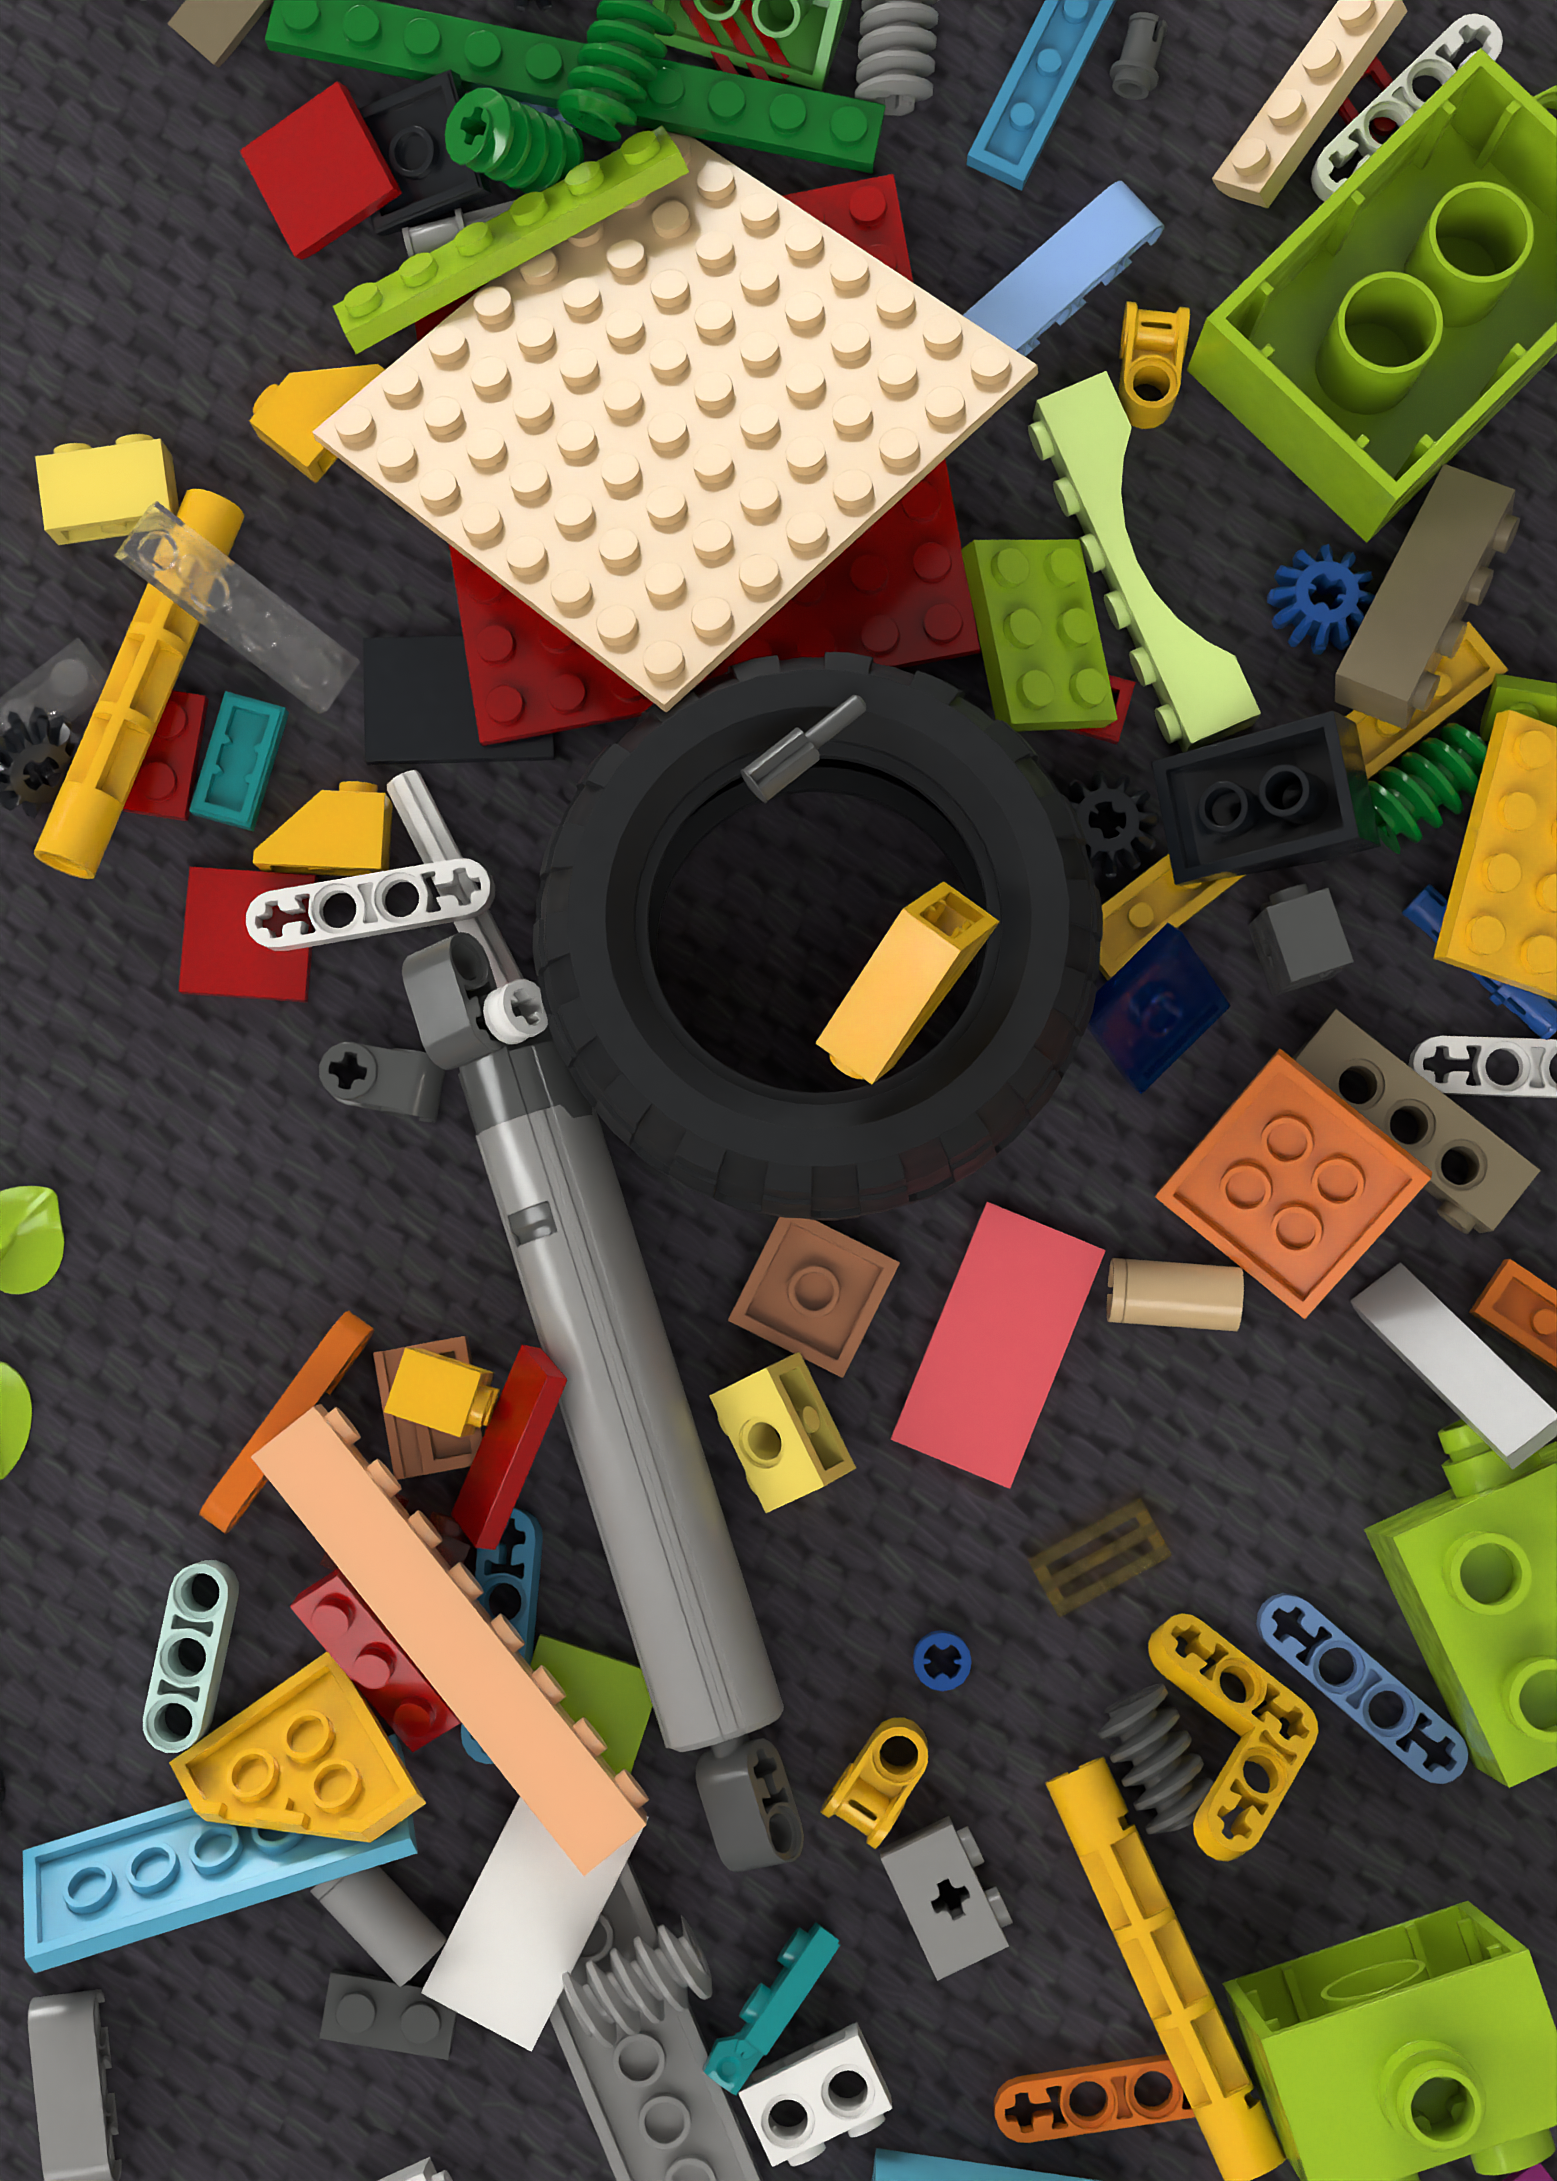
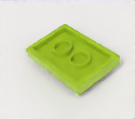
(1039, 634)

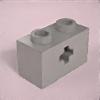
(947, 1936)

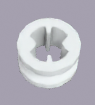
(501, 1019)

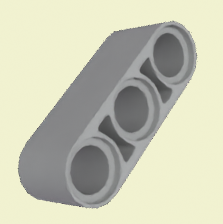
(71, 2087)

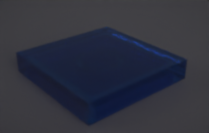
(1155, 1008)

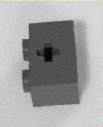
(1299, 939)

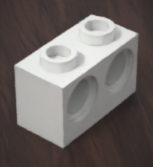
(806, 2079)

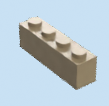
(1426, 596)

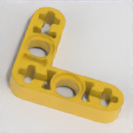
(1259, 1735)

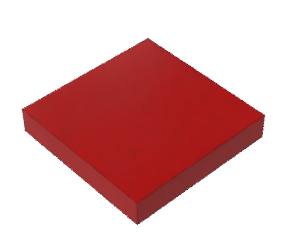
(320, 171)
(217, 947)

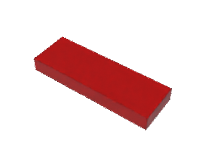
(508, 1447)

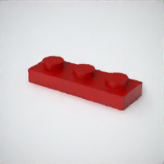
(373, 1660)

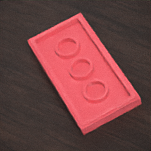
(998, 1345)

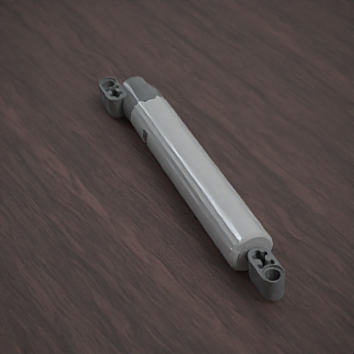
(619, 1403)

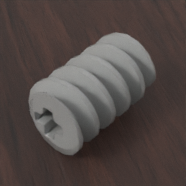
(894, 53)
(639, 1985)

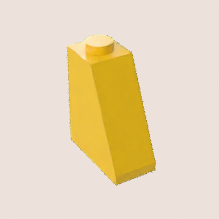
(905, 981)

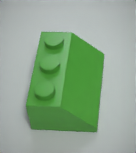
(802, 29)

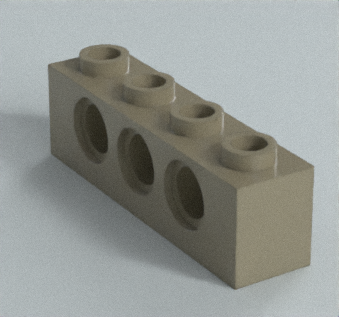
(1495, 1169)

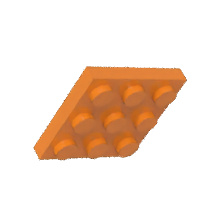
(1293, 1184)

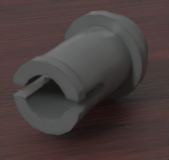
(1135, 71)

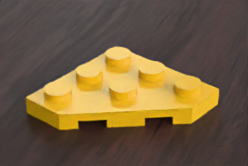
(302, 1763)

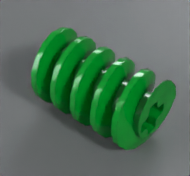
(612, 65)
(511, 141)
(1426, 782)

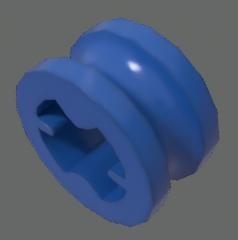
(941, 1680)

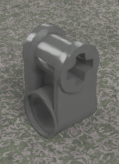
(394, 1084)

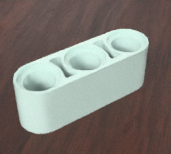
(169, 1678)

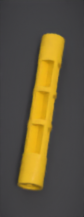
(129, 709)
(1166, 1972)

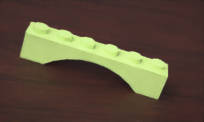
(1195, 681)

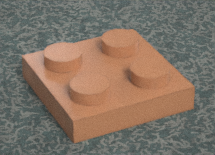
(814, 1292)

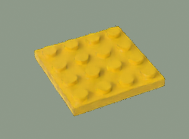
(1506, 875)

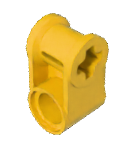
(1151, 354)
(874, 1791)

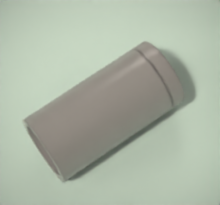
(382, 1921)

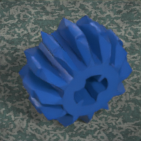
(1318, 620)

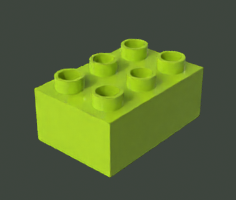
(1401, 302)

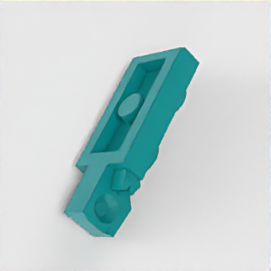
(771, 2008)

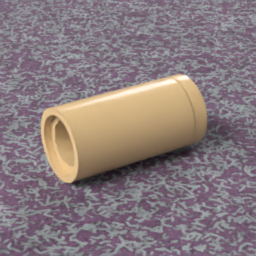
(1175, 1294)

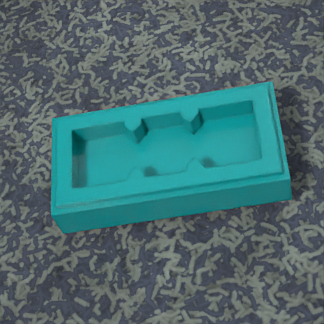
(239, 761)

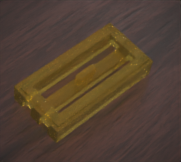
(1146, 1531)

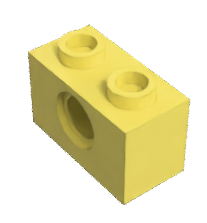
(810, 1444)

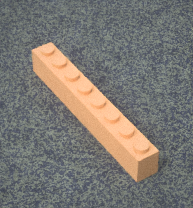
(452, 1637)

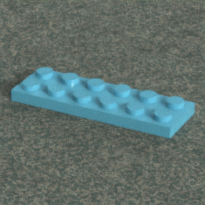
(174, 1872)

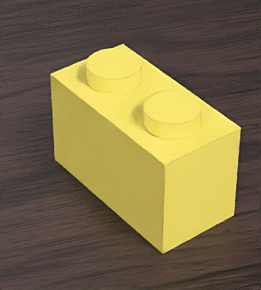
(105, 488)

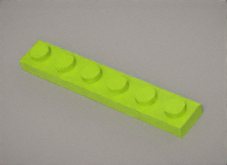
(513, 237)

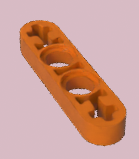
(317, 1376)
(1119, 2111)

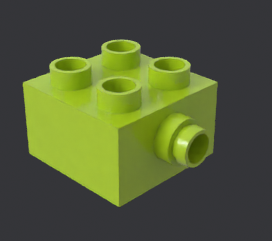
(1483, 1599)
(1404, 2051)

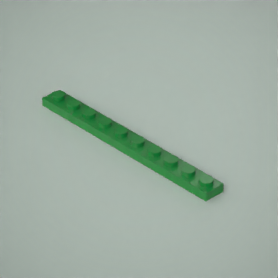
(536, 71)

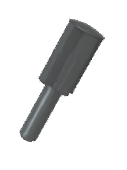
(798, 751)

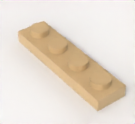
(1307, 99)

